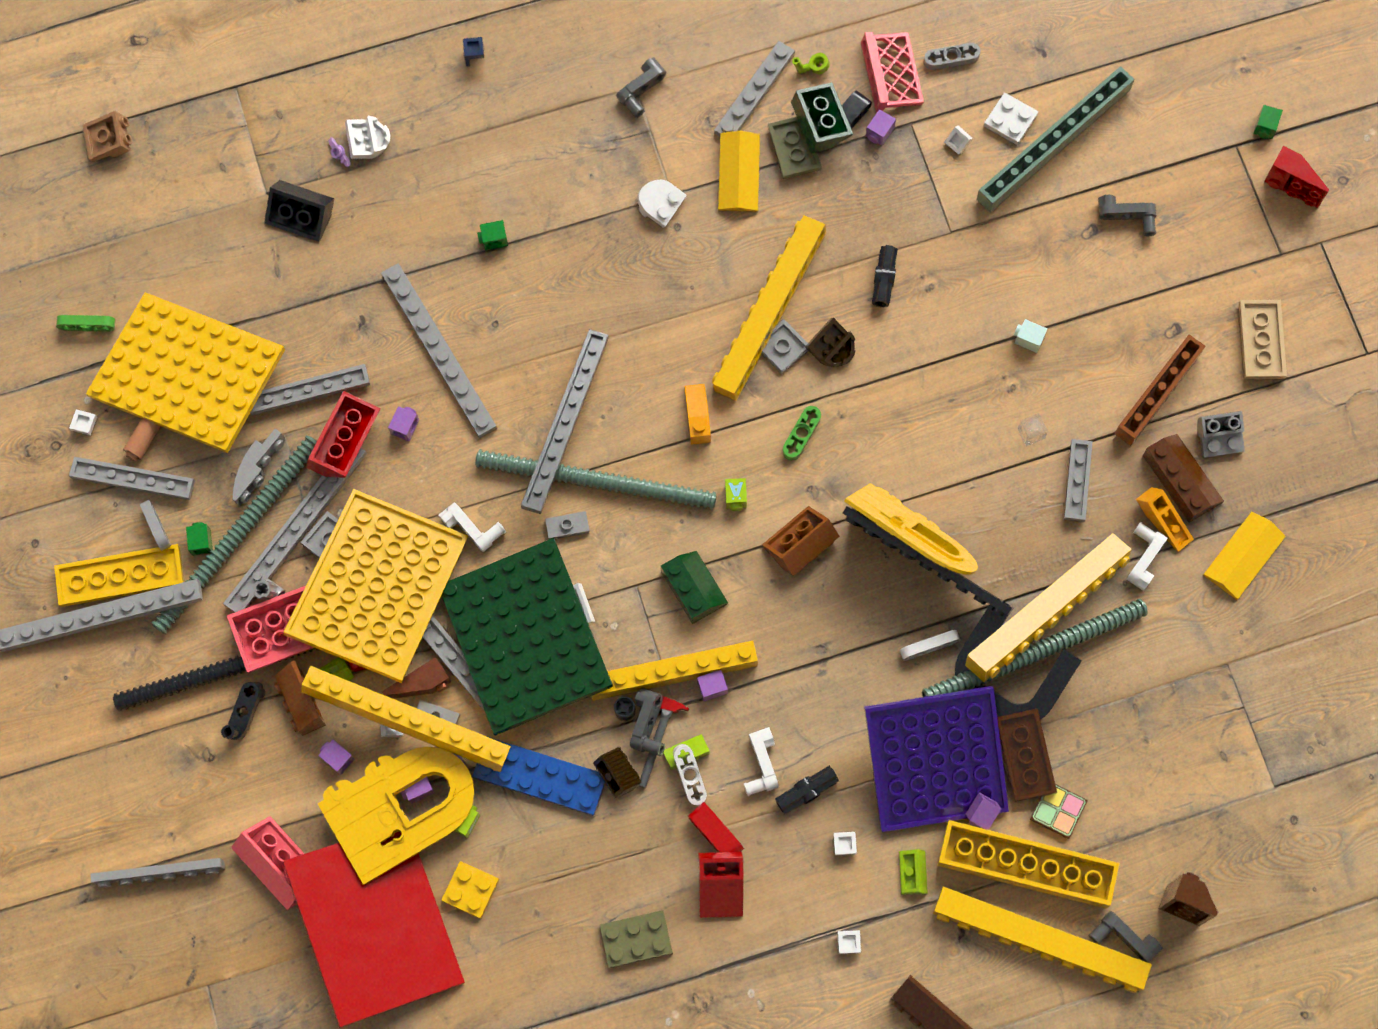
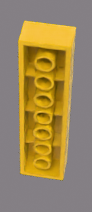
(1028, 864)

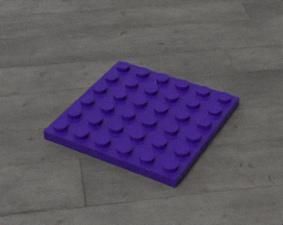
(935, 757)

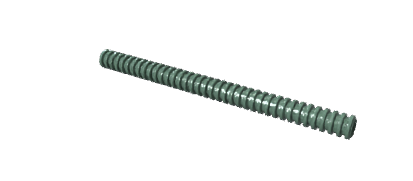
(600, 480)
(242, 526)
(1048, 647)

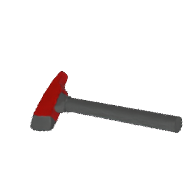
(667, 708)

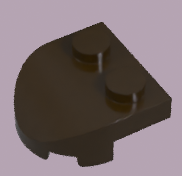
(832, 345)

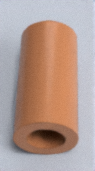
(141, 439)

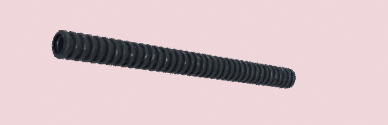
(181, 682)

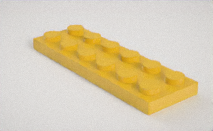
(118, 575)

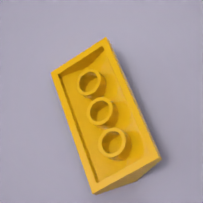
(739, 171)
(1244, 555)

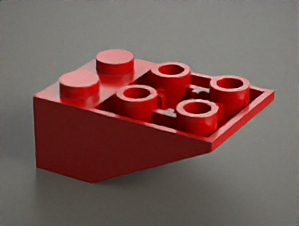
(1296, 178)
(721, 884)

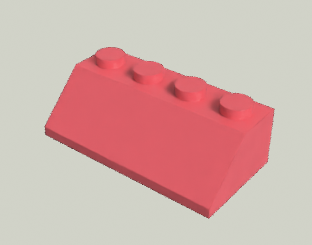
(263, 851)

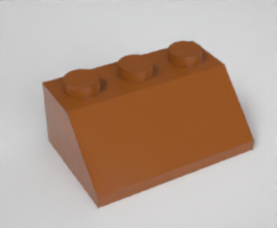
(801, 540)
(302, 706)

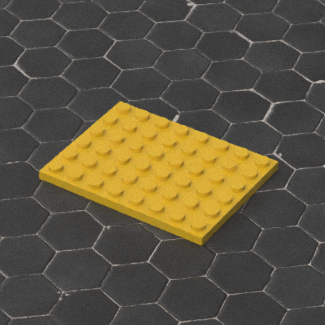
(186, 372)
(376, 585)

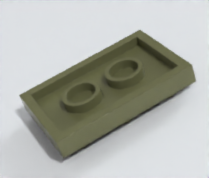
(792, 149)
(636, 939)

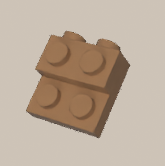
(107, 136)

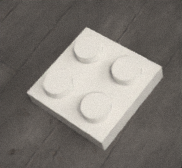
(1010, 118)

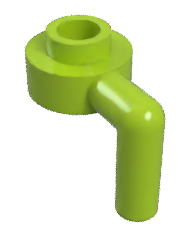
(814, 61)

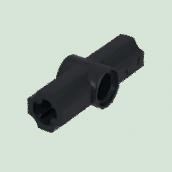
(884, 276)
(806, 790)

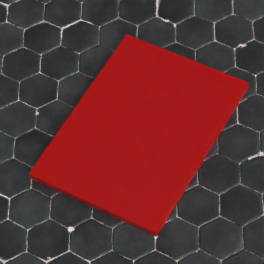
(372, 940)

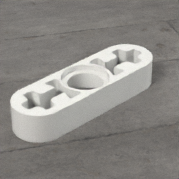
(929, 645)
(679, 761)

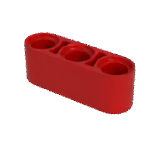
(714, 830)

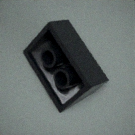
(298, 210)

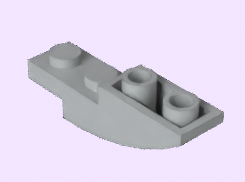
(250, 472)

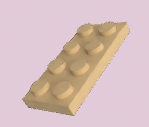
(1262, 339)

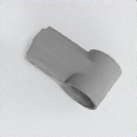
(267, 589)

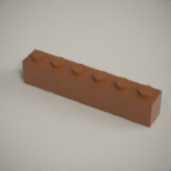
(1159, 390)

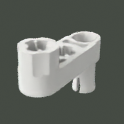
(454, 515)
(1139, 575)
(760, 741)

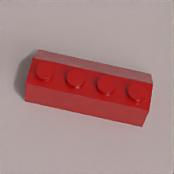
(342, 436)

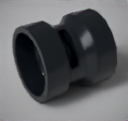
(622, 705)

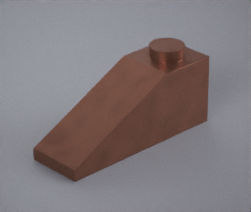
(422, 681)

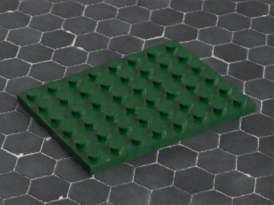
(525, 636)

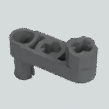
(652, 75)
(1125, 211)
(650, 705)
(1144, 949)

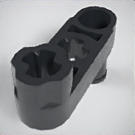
(240, 725)

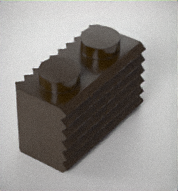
(617, 772)

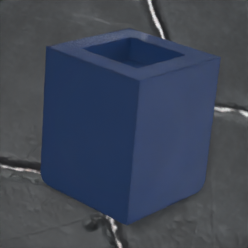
(473, 49)

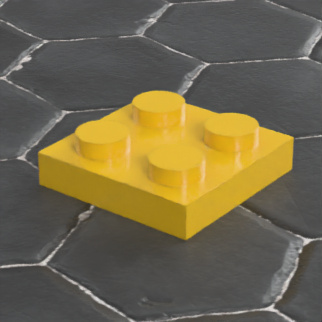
(470, 890)

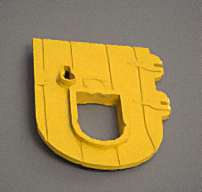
(912, 529)
(369, 813)

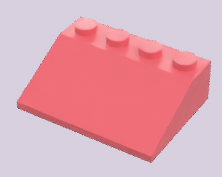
(261, 631)

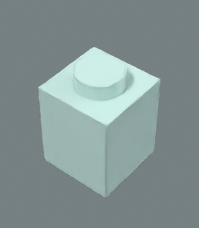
(1030, 335)

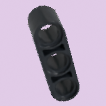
(856, 107)

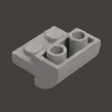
(1221, 434)

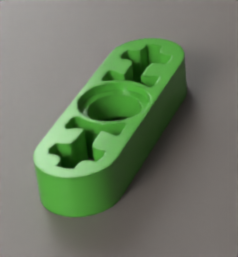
(85, 323)
(803, 418)

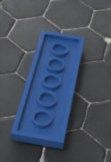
(546, 779)

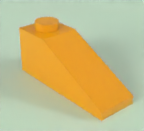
(697, 414)
(1165, 517)

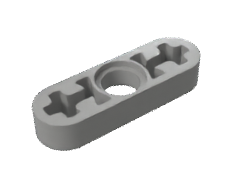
(967, 58)
(155, 525)

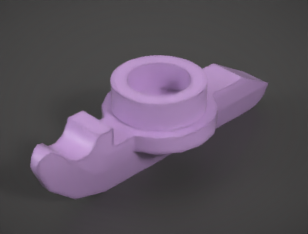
(338, 152)

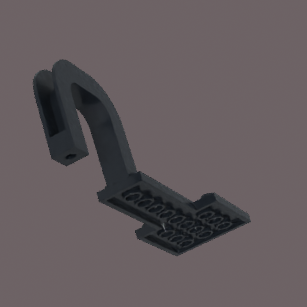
(989, 623)

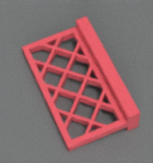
(876, 75)

